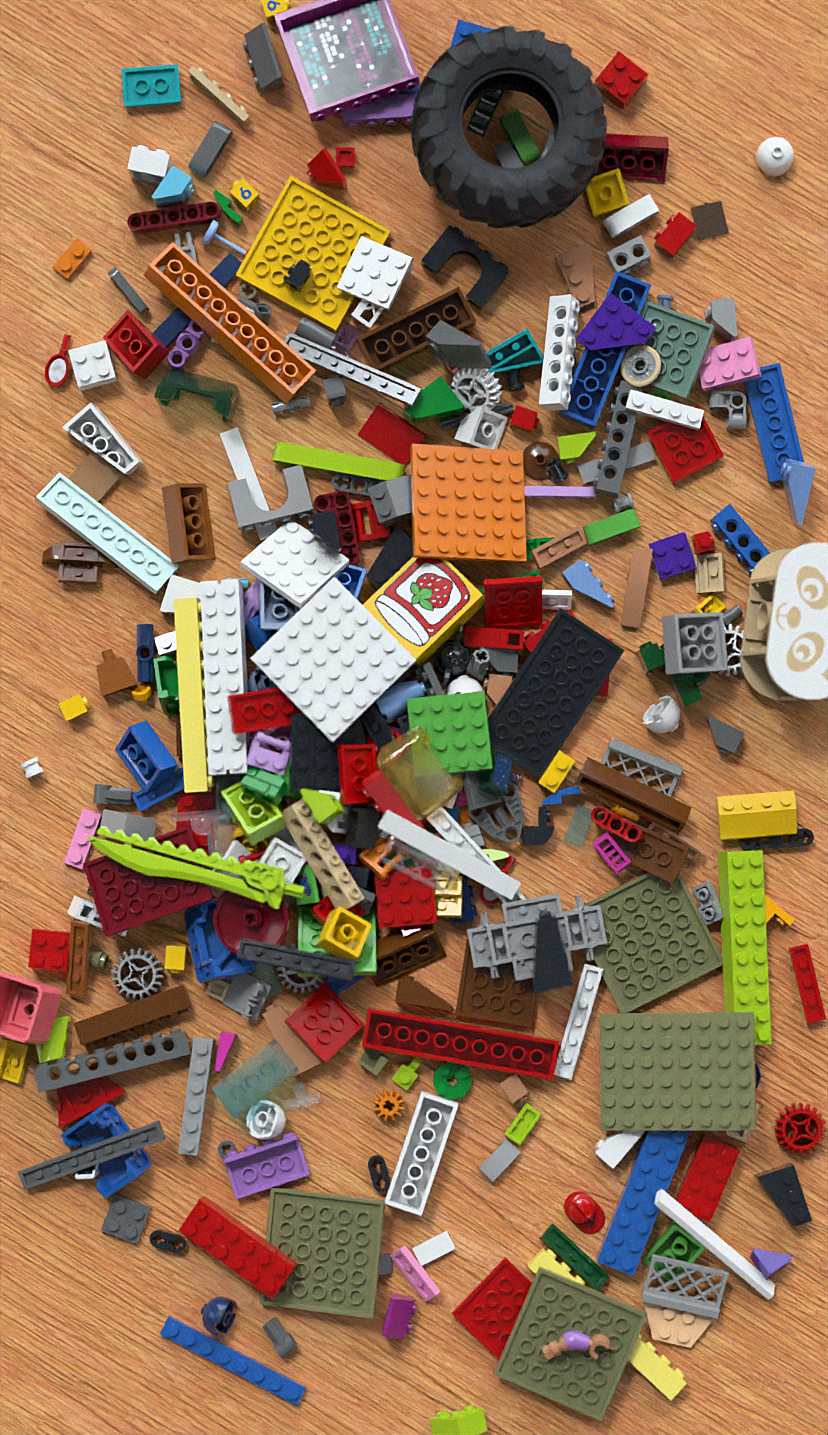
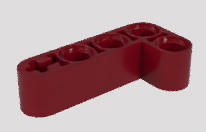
(342, 528)

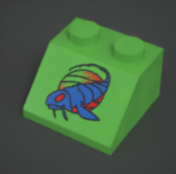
(307, 879)

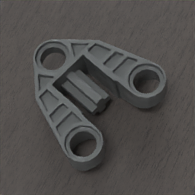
(514, 807)

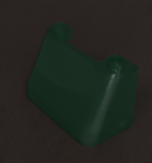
(224, 394)

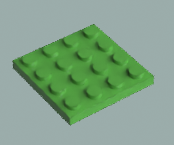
(455, 729)
(310, 930)

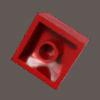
(621, 80)
(49, 949)

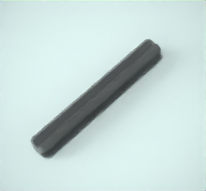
(454, 422)

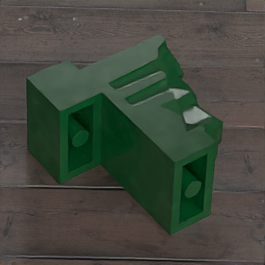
(684, 685)

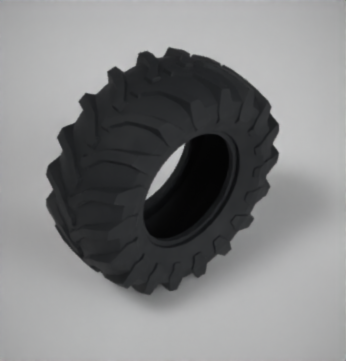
(519, 63)

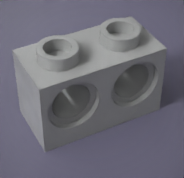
(626, 252)

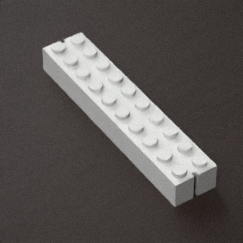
(224, 673)

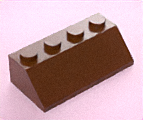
(401, 954)

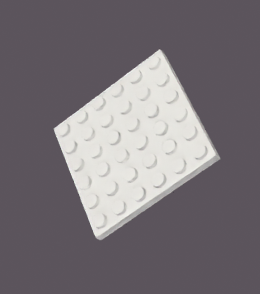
(333, 659)

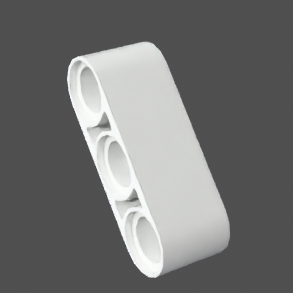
(631, 216)

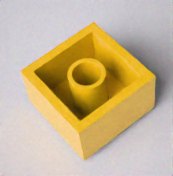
(343, 934)

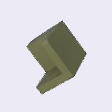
(373, 1060)

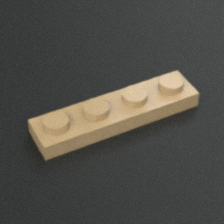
(225, 100)

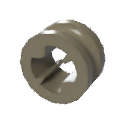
(253, 288)

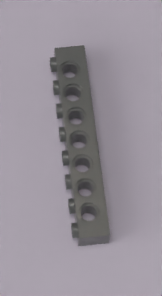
(45, 1083)

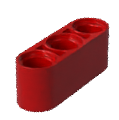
(624, 831)

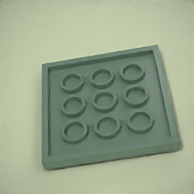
(680, 345)

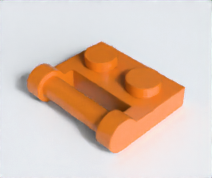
(371, 857)

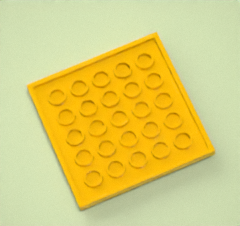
(312, 229)

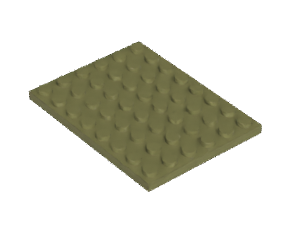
(677, 1071)

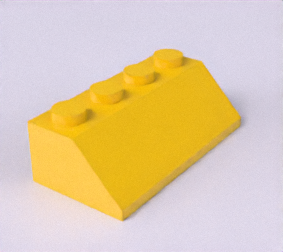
(756, 815)

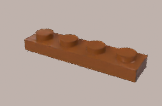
(78, 958)

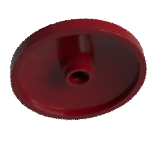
(249, 919)

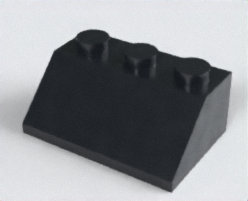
(325, 529)

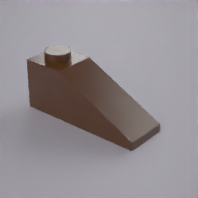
(415, 993)

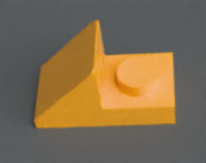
(781, 916)

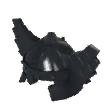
(452, 659)

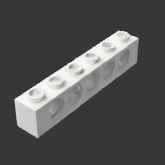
(554, 344)

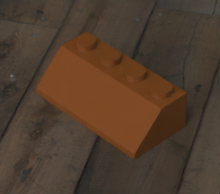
(188, 522)

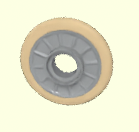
(651, 369)

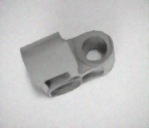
(722, 401)

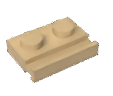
(709, 573)

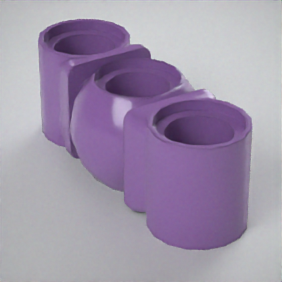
(185, 353)

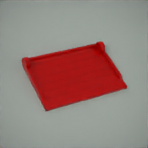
(391, 433)

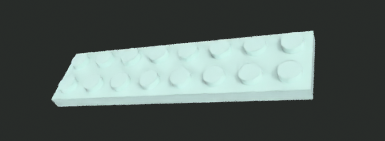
(106, 533)

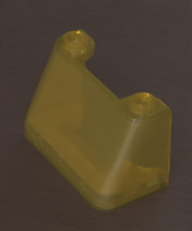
(417, 773)

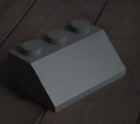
(262, 59)

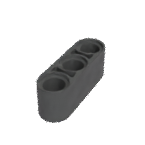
(210, 149)

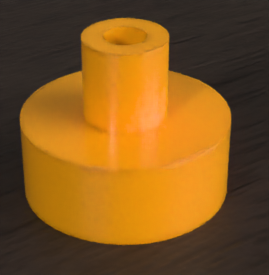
(142, 693)

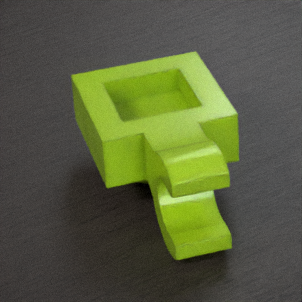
(406, 1074)

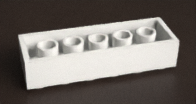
(421, 1152)

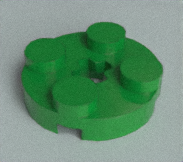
(444, 1088)

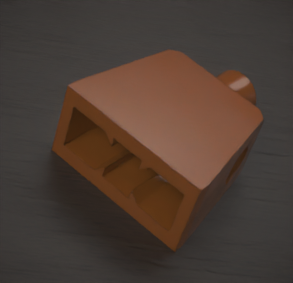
(114, 674)

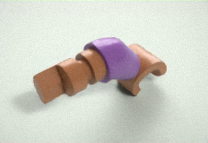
(576, 1341)

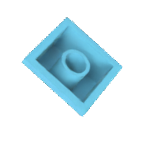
(173, 189)

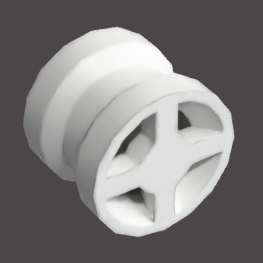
(31, 768)

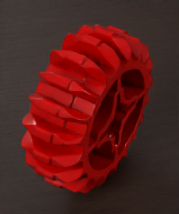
(805, 1121)

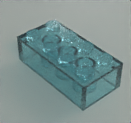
(254, 1078)

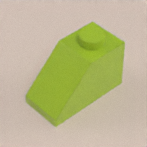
(573, 446)

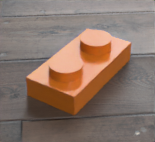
(72, 259)

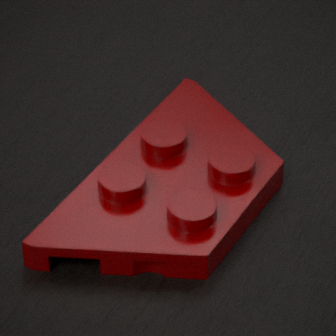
(84, 1097)

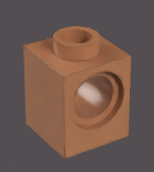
(514, 1088)

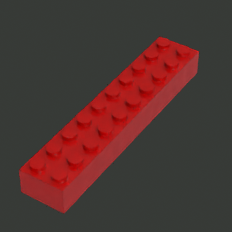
(460, 1043)

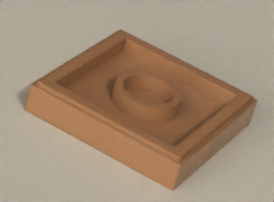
(95, 476)

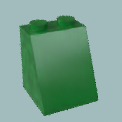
(434, 403)

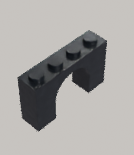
(454, 243)

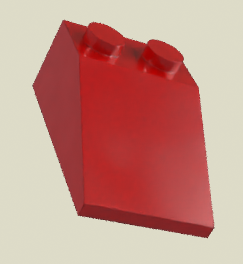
(136, 345)

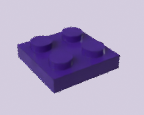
(672, 556)

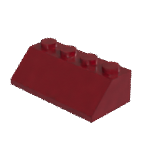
(636, 157)

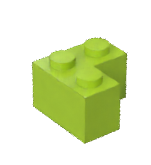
(466, 1422)

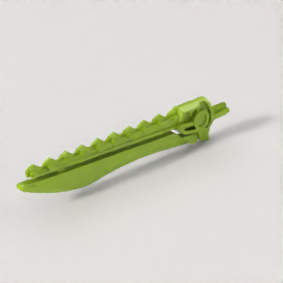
(258, 875)

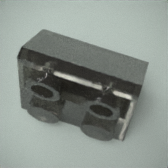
(362, 826)

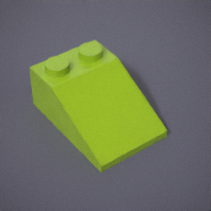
(253, 815)

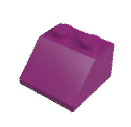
(398, 1315)

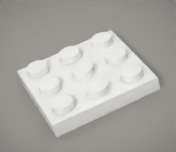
(375, 273)

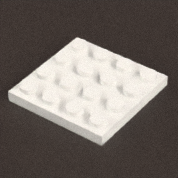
(294, 563)

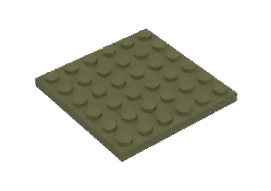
(652, 940)
(336, 1250)
(574, 1377)

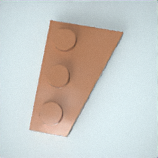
(578, 273)

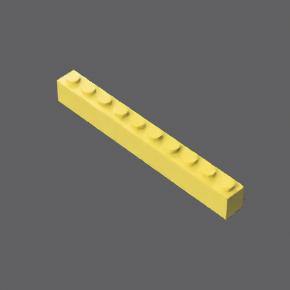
(192, 694)
(643, 1355)

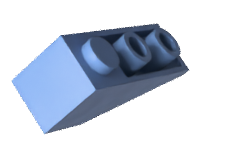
(583, 582)

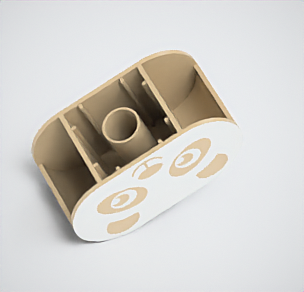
(788, 625)

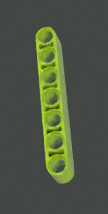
(336, 462)

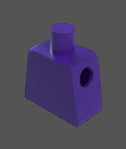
(348, 854)

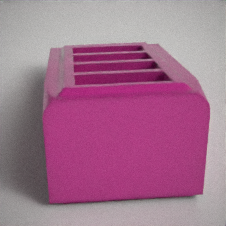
(606, 835)
(225, 1043)

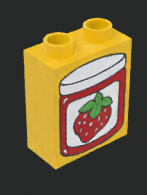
(424, 605)

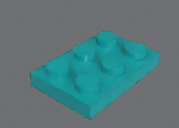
(151, 86)

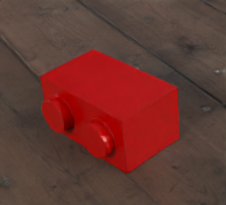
(674, 235)

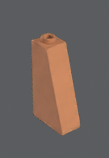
(289, 1041)

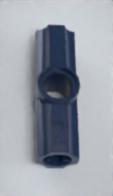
(145, 666)

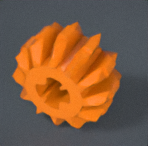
(384, 1110)

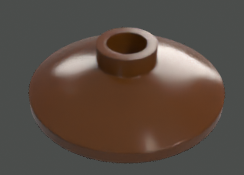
(531, 466)

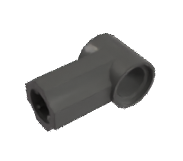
(260, 310)
(479, 664)
(107, 794)
(282, 1341)

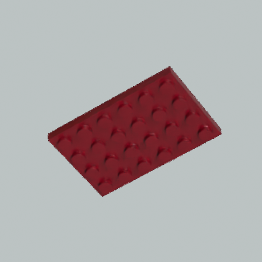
(133, 898)

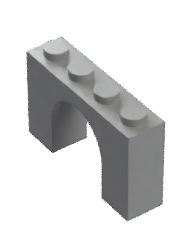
(249, 515)

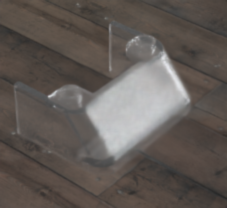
(215, 824)

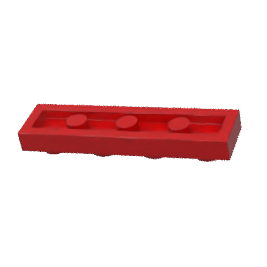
(807, 983)

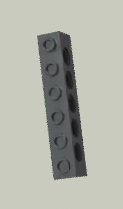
(604, 485)

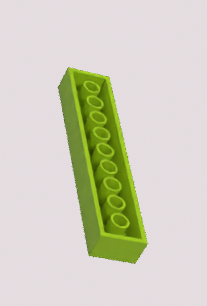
(745, 938)

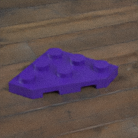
(614, 327)

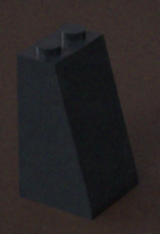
(549, 958)

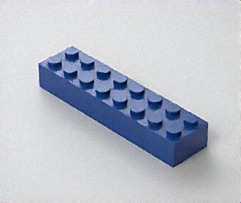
(599, 367)
(636, 1206)

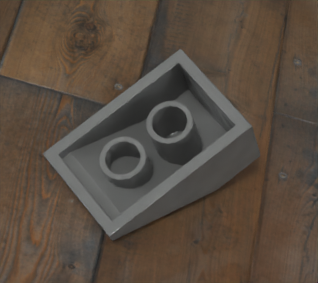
(456, 348)
(392, 500)

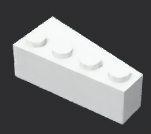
(100, 435)

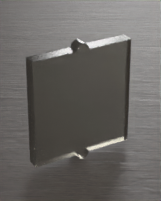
(709, 220)

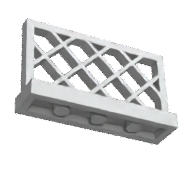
(645, 758)
(683, 1301)

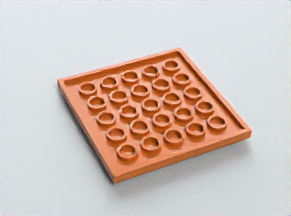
(468, 503)

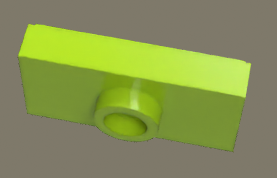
(523, 1124)

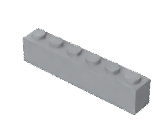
(196, 1095)

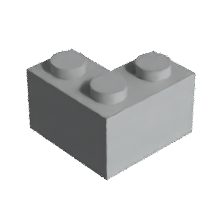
(129, 824)

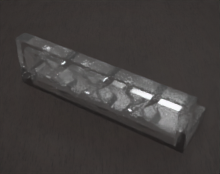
(419, 858)

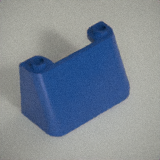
(207, 946)
(101, 1125)

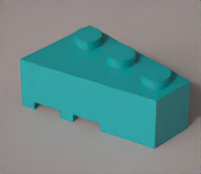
(514, 352)

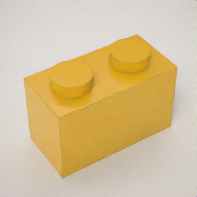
(556, 772)

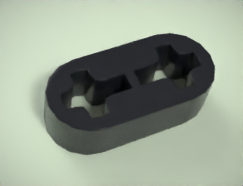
(383, 1171)
(165, 1245)

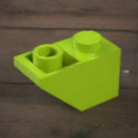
(324, 805)

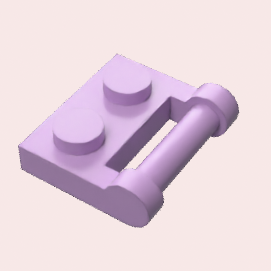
(267, 759)

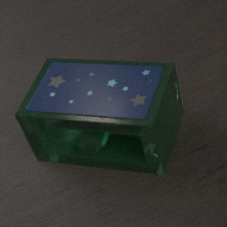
(497, 780)

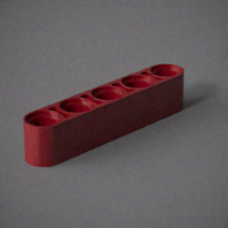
(164, 215)

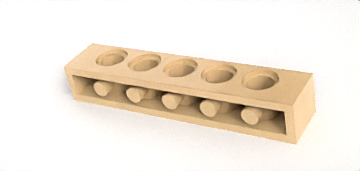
(321, 856)

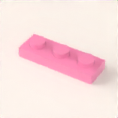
(80, 845)
(415, 1273)

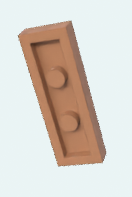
(558, 547)
(695, 849)

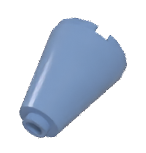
(394, 700)

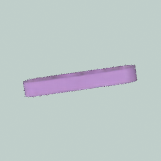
(559, 492)

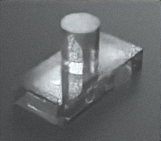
(302, 1099)

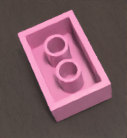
(729, 364)

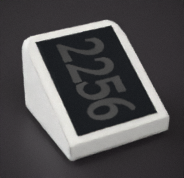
(88, 1173)

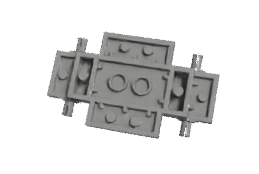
(514, 938)

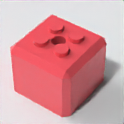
(15, 997)

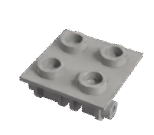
(247, 995)

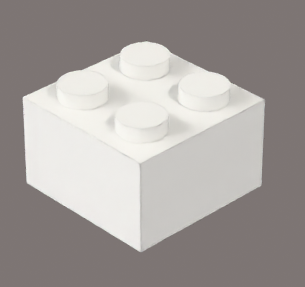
(149, 164)
(93, 365)

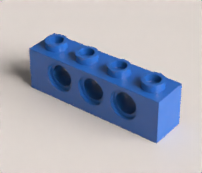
(742, 530)

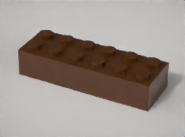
(406, 334)

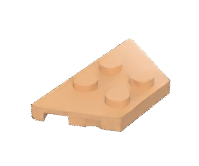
(675, 1325)

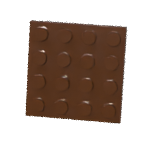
(495, 998)

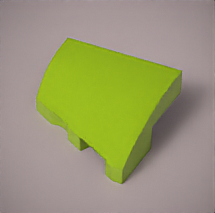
(55, 1047)

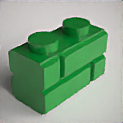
(264, 785)

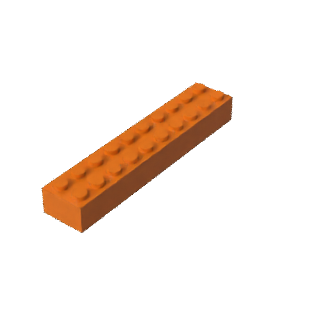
(229, 322)

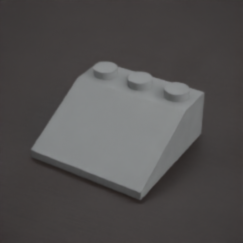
(694, 643)

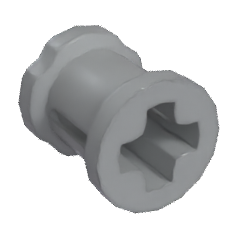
(622, 503)

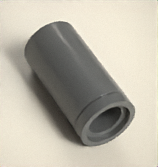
(315, 333)

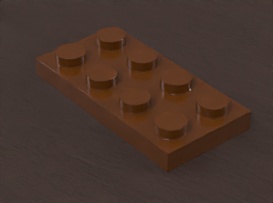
(653, 854)

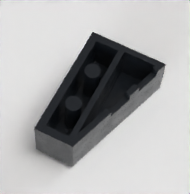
(391, 559)
(786, 1192)

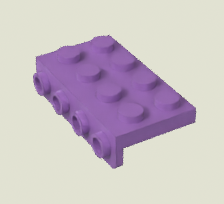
(266, 1165)

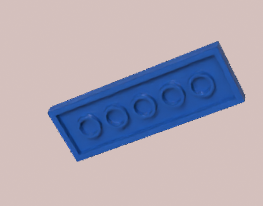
(773, 420)

